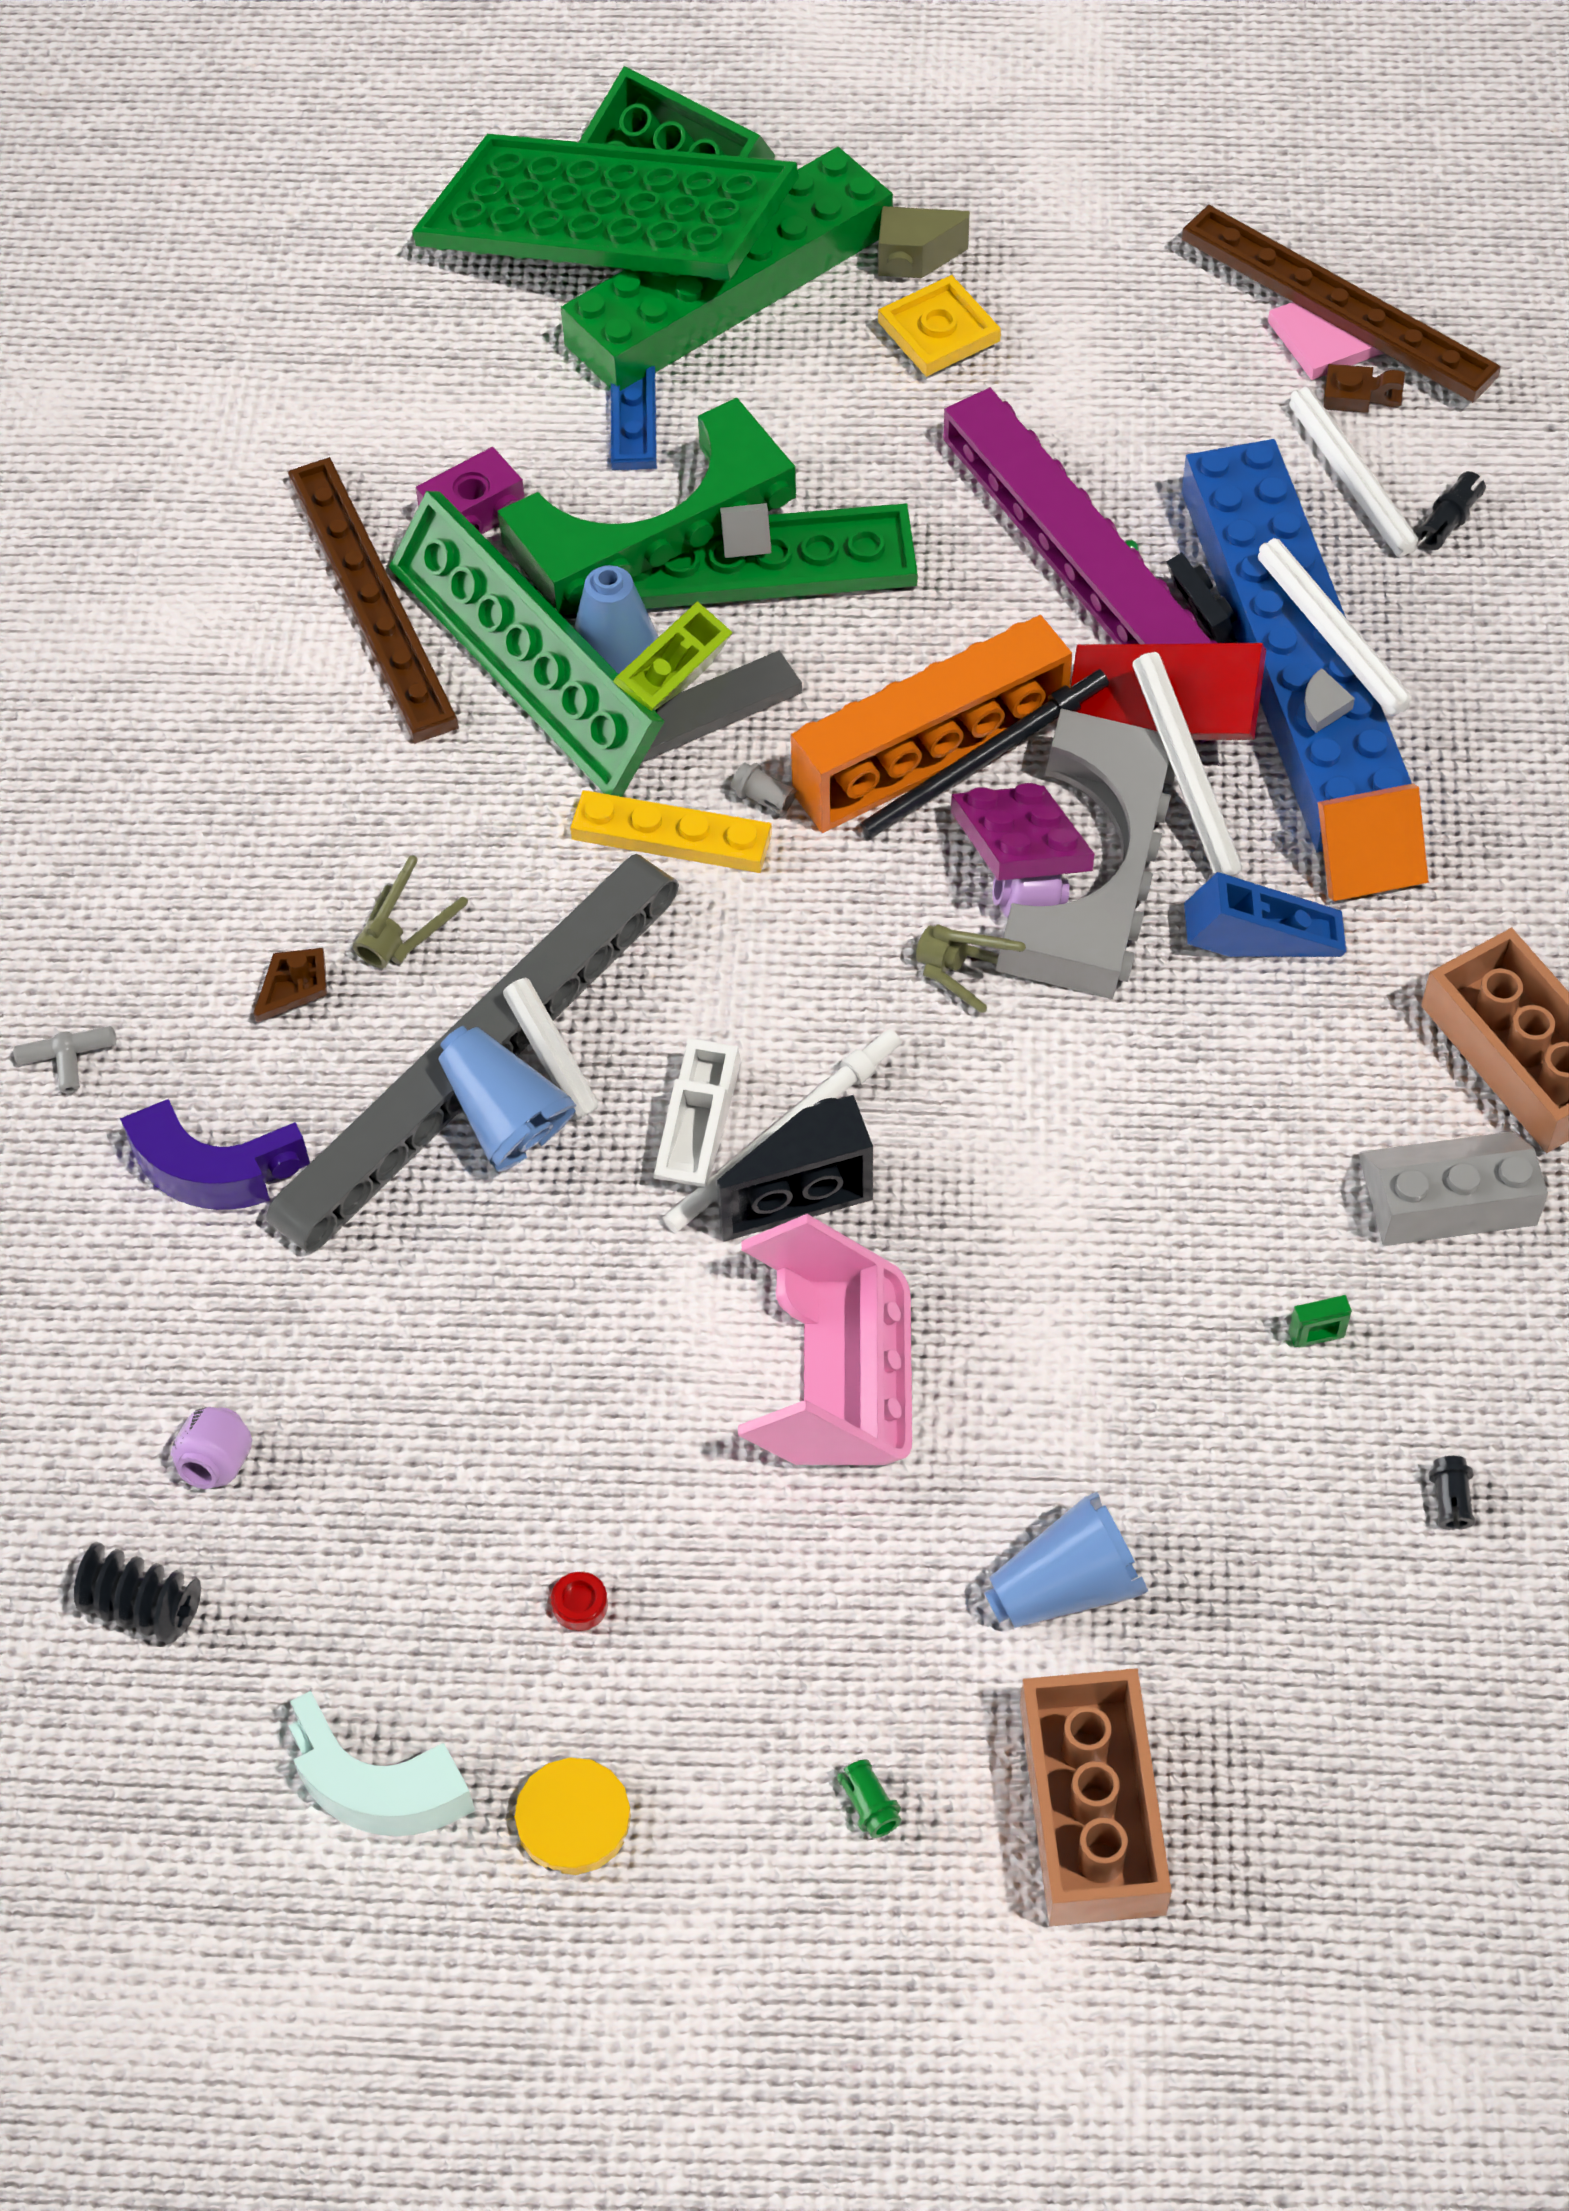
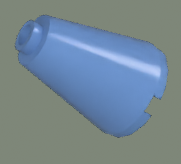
(614, 617)
(502, 1096)
(1067, 1569)

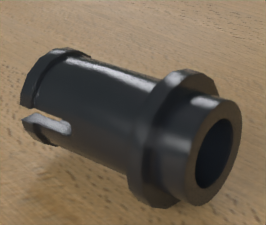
(1453, 1490)

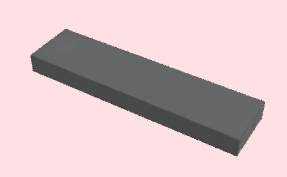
(724, 701)

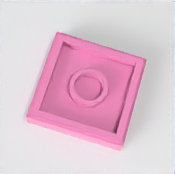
(1317, 341)

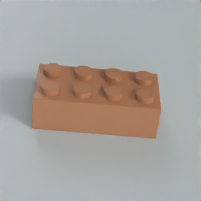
(1511, 1028)
(1094, 1798)

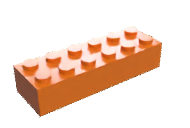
(924, 722)

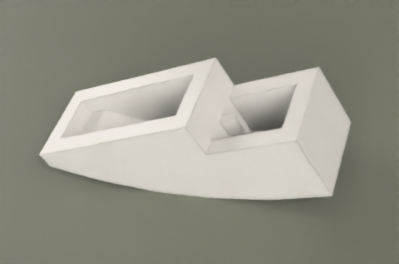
(697, 1112)

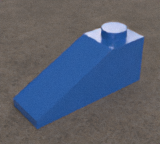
(1257, 921)

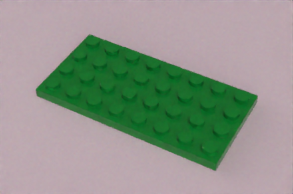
(607, 205)

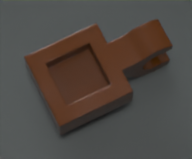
(1355, 388)

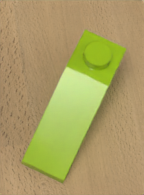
(674, 658)

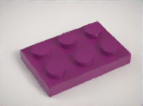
(1021, 832)

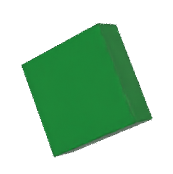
(1319, 1321)

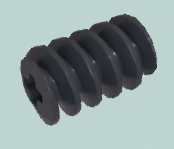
(135, 1598)

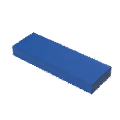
(634, 424)

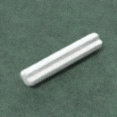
(549, 1045)

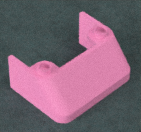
(853, 1349)

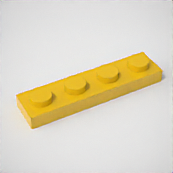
(671, 831)

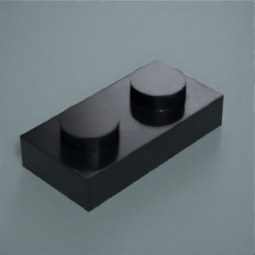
(1195, 588)

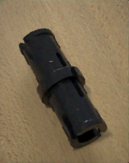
(1450, 510)

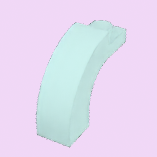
(376, 1798)

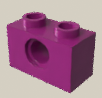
(478, 488)

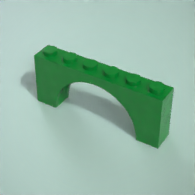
(563, 549)

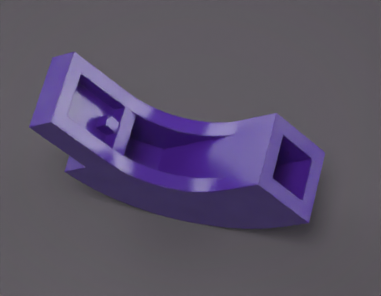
(207, 1173)

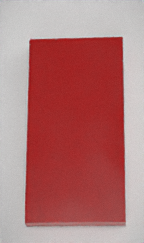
(1212, 682)

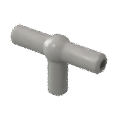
(64, 1048)

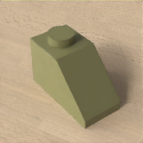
(920, 240)

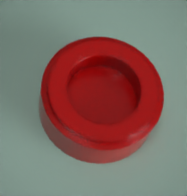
(579, 1601)

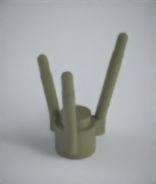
(381, 936)
(947, 949)

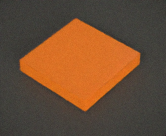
(1373, 842)

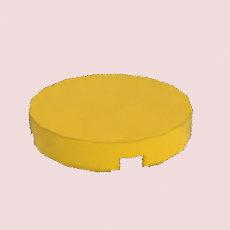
(572, 1815)

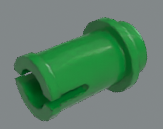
(876, 1810)

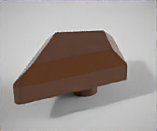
(292, 982)

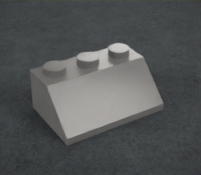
(1454, 1187)

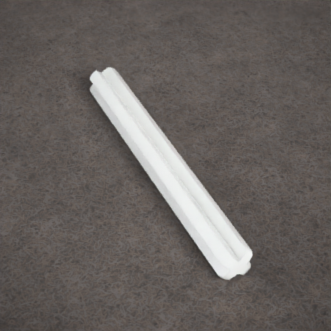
(1353, 472)
(1334, 627)
(1187, 764)

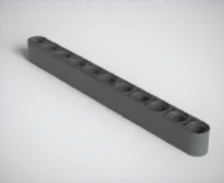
(423, 1100)

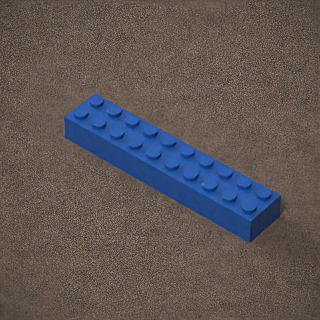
(1237, 504)

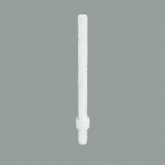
(854, 1070)

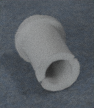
(762, 788)

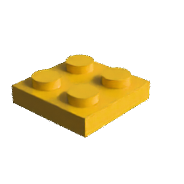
(939, 325)

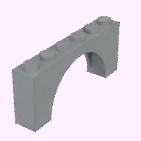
(1086, 940)

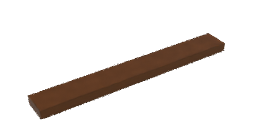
(1341, 303)
(373, 601)

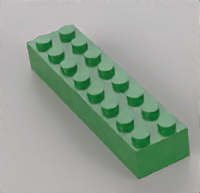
(660, 317)

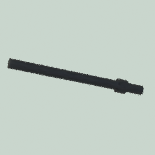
(1063, 698)

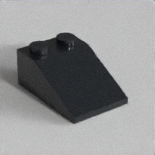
(805, 1167)

